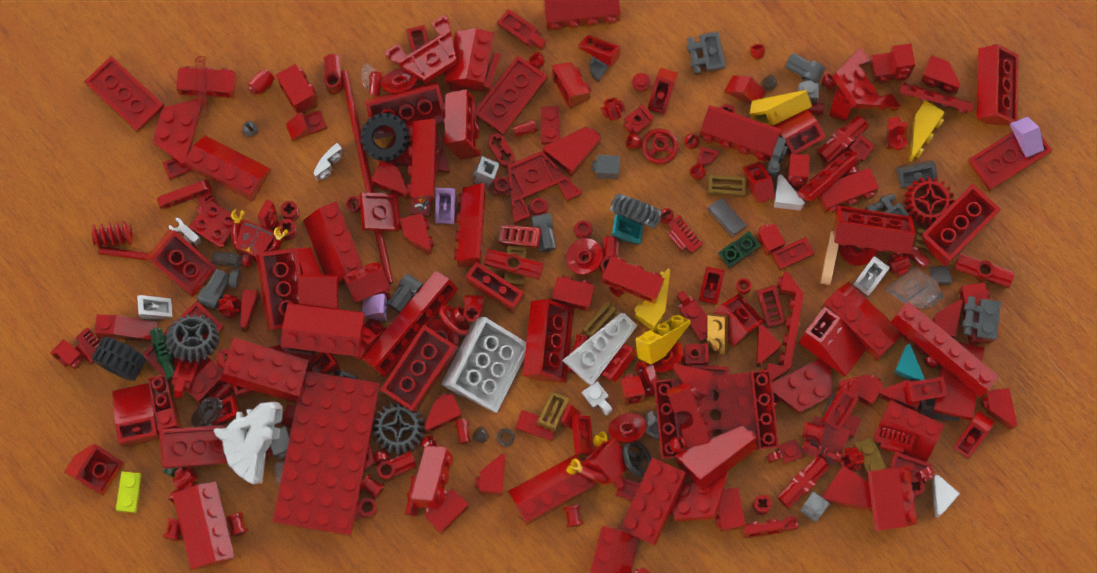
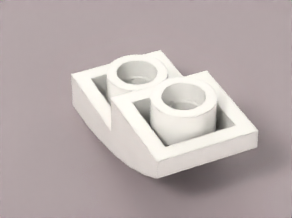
(324, 169)

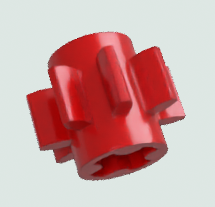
(612, 109)
(899, 264)
(229, 306)
(852, 458)
(184, 478)

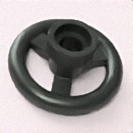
(634, 460)

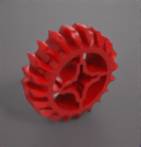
(930, 186)

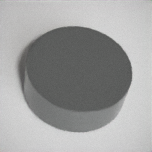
(235, 277)

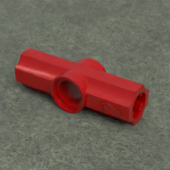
(842, 139)
(972, 267)
(525, 268)
(803, 482)

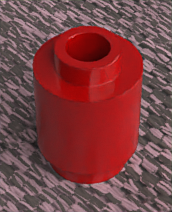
(261, 82)

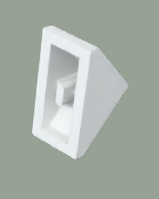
(786, 196)
(871, 276)
(154, 307)
(942, 495)

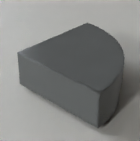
(597, 68)

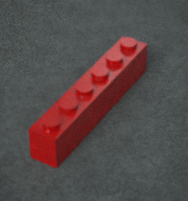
(404, 328)
(944, 349)

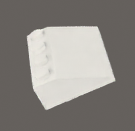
(485, 364)

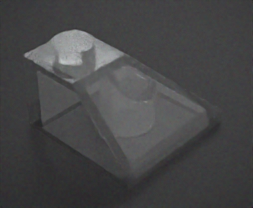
(916, 288)

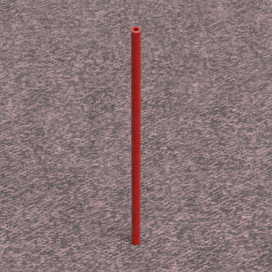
(364, 168)

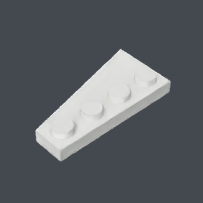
(596, 353)

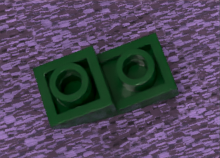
(739, 249)

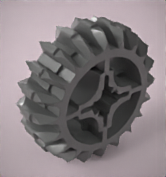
(635, 210)
(192, 331)
(399, 410)

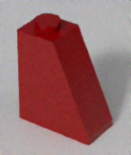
(573, 149)
(849, 491)

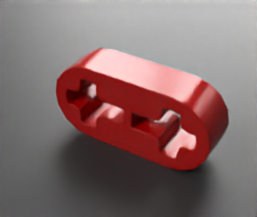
(498, 152)
(648, 376)

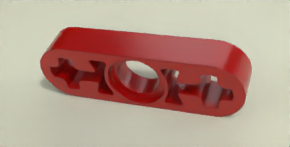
(184, 194)

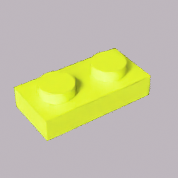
(128, 492)

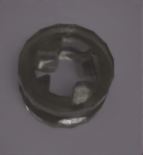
(503, 443)

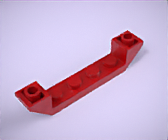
(789, 288)

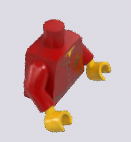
(253, 239)
(604, 464)

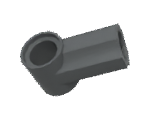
(807, 70)
(546, 241)
(406, 291)
(213, 292)

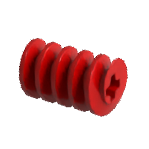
(112, 235)

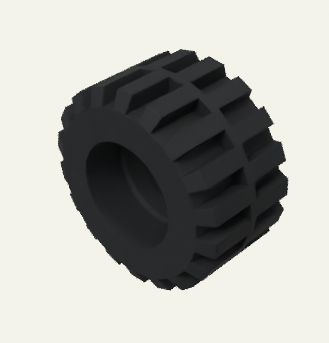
(372, 148)
(118, 358)

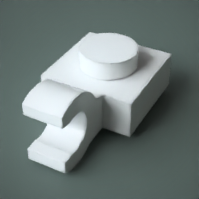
(187, 233)
(596, 397)

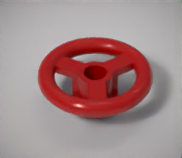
(659, 139)
(455, 318)

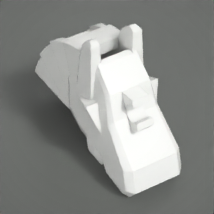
(249, 439)

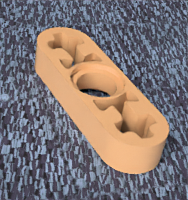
(829, 262)

